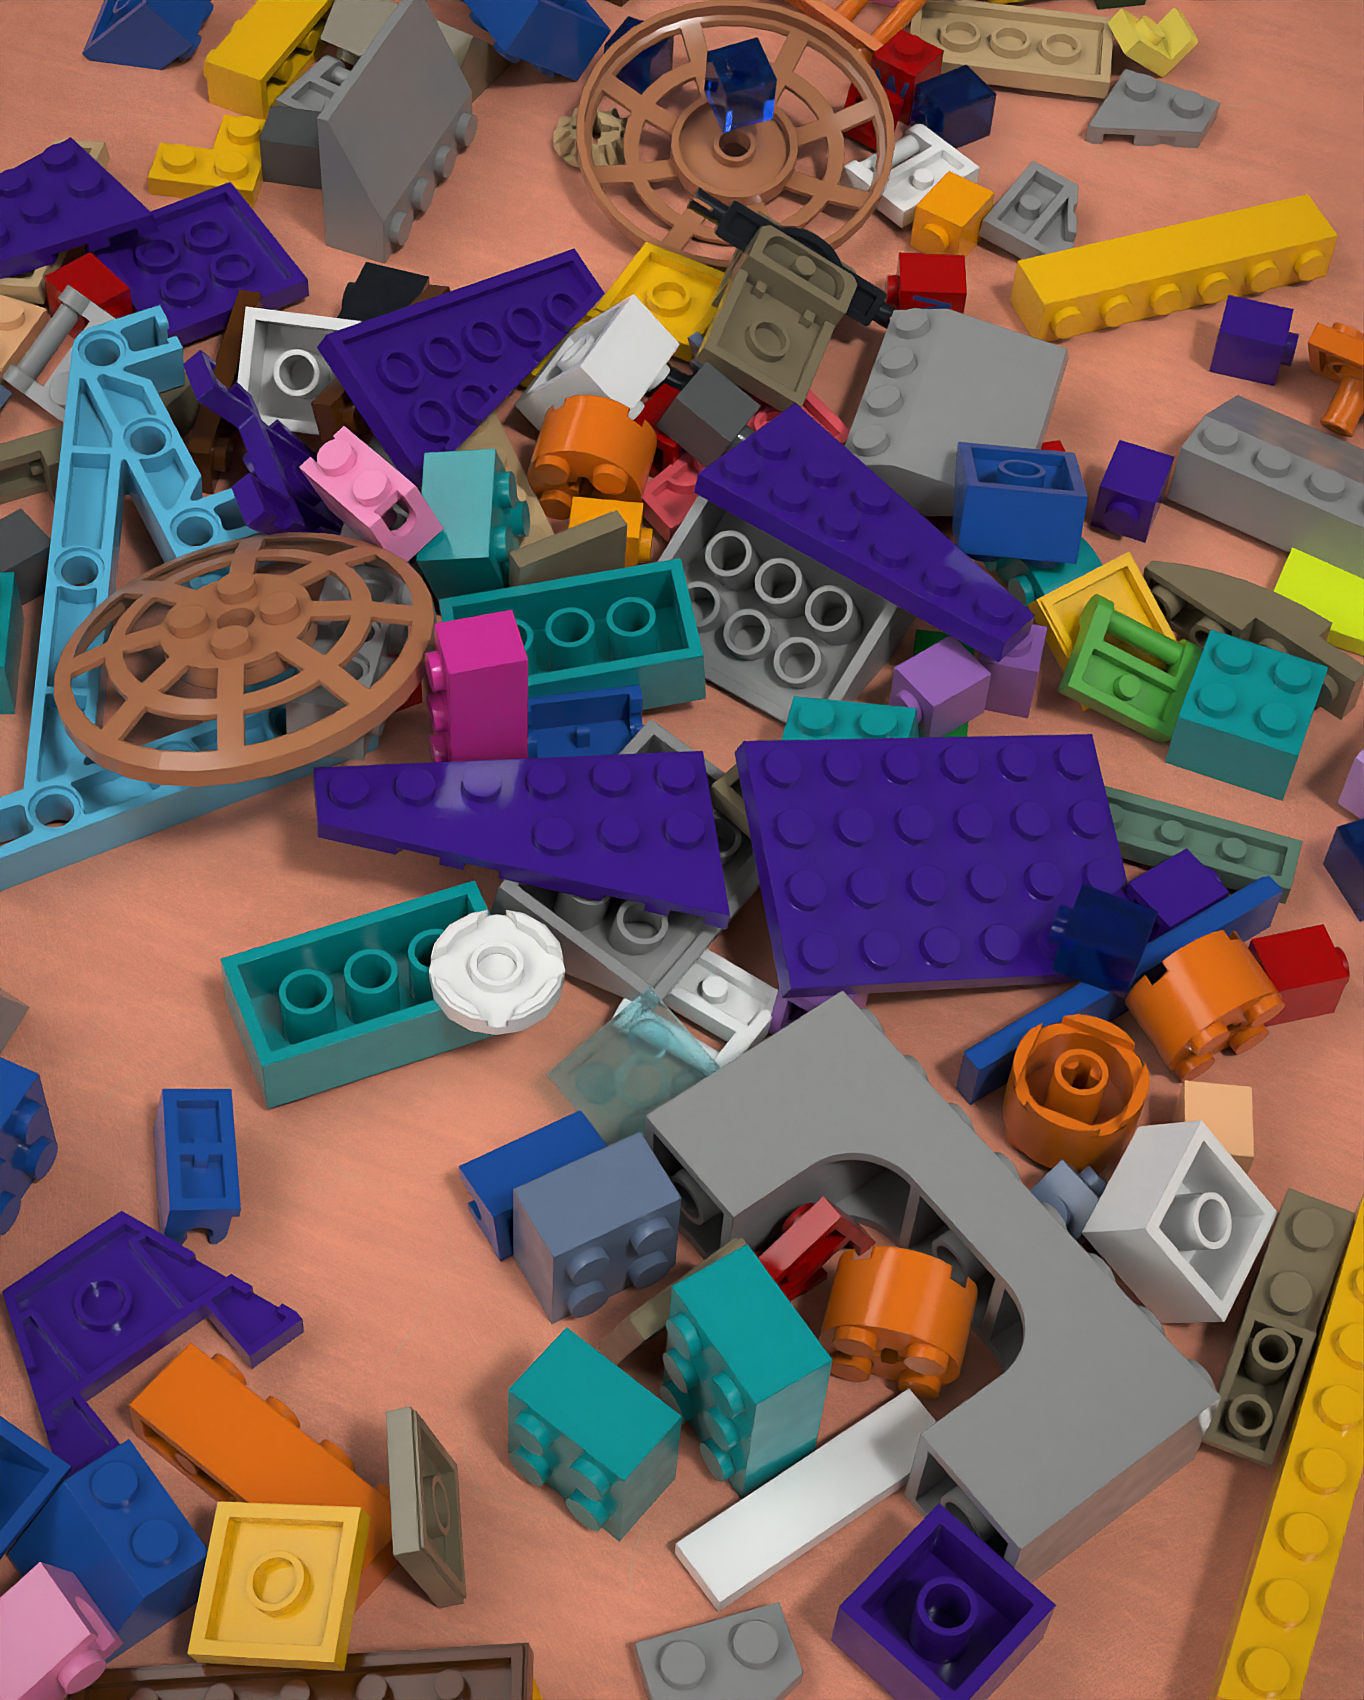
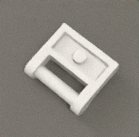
(913, 178)
(723, 1002)

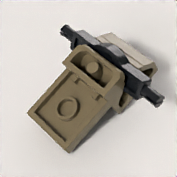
(778, 303)

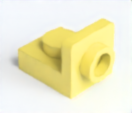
(1152, 44)

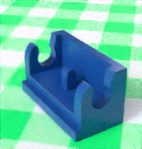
(584, 722)
(196, 1162)
(496, 1173)

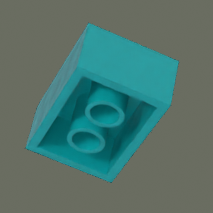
(743, 1371)

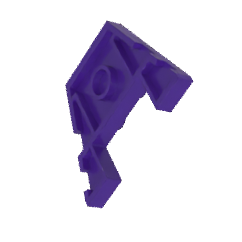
(278, 492)
(111, 1308)

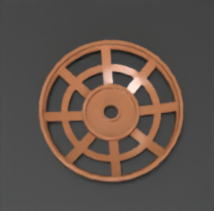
(698, 137)
(239, 636)

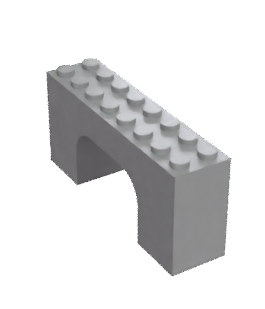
(1089, 1385)

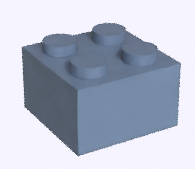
(596, 1228)

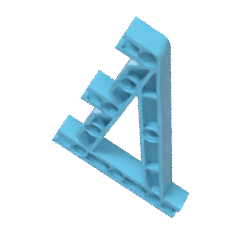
(112, 447)

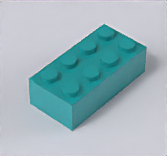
(603, 631)
(346, 997)

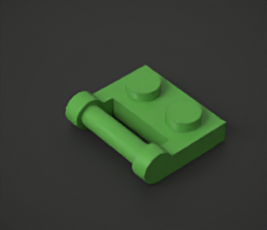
(1122, 683)

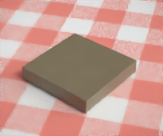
(573, 552)
(651, 1317)
(425, 1508)

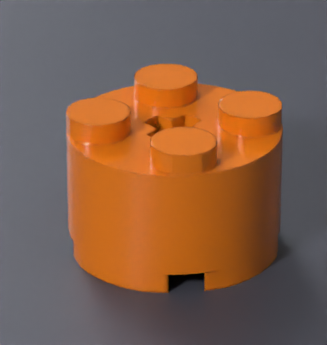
(590, 453)
(1205, 1003)
(1074, 1093)
(898, 1320)

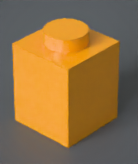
(951, 216)

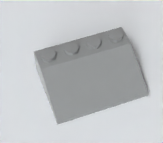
(392, 134)
(949, 383)
(1276, 482)
(777, 618)
(614, 938)

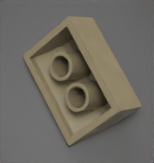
(357, 22)

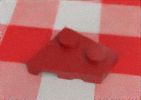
(808, 1242)

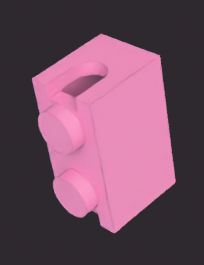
(364, 488)
(51, 1636)

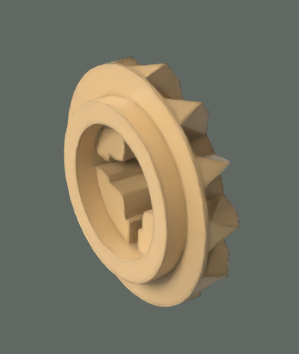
(609, 147)

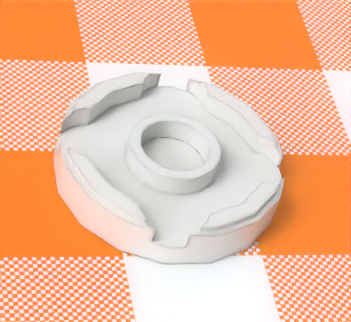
(497, 972)

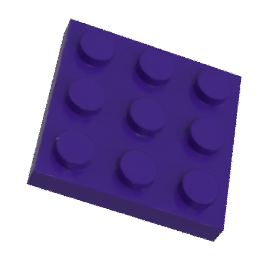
(201, 260)

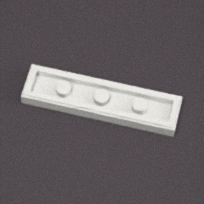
(805, 1502)

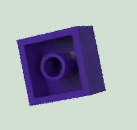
(942, 1616)

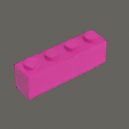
(479, 690)

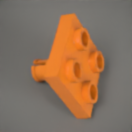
(1339, 356)

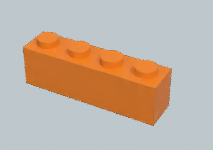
(253, 1450)

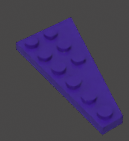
(61, 204)
(449, 361)
(836, 510)
(557, 823)

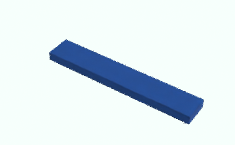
(989, 1062)

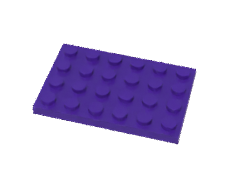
(924, 857)

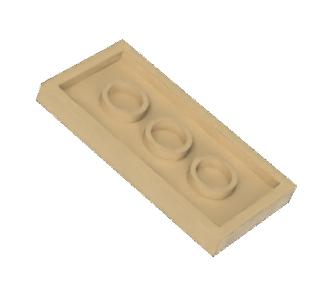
(1021, 45)

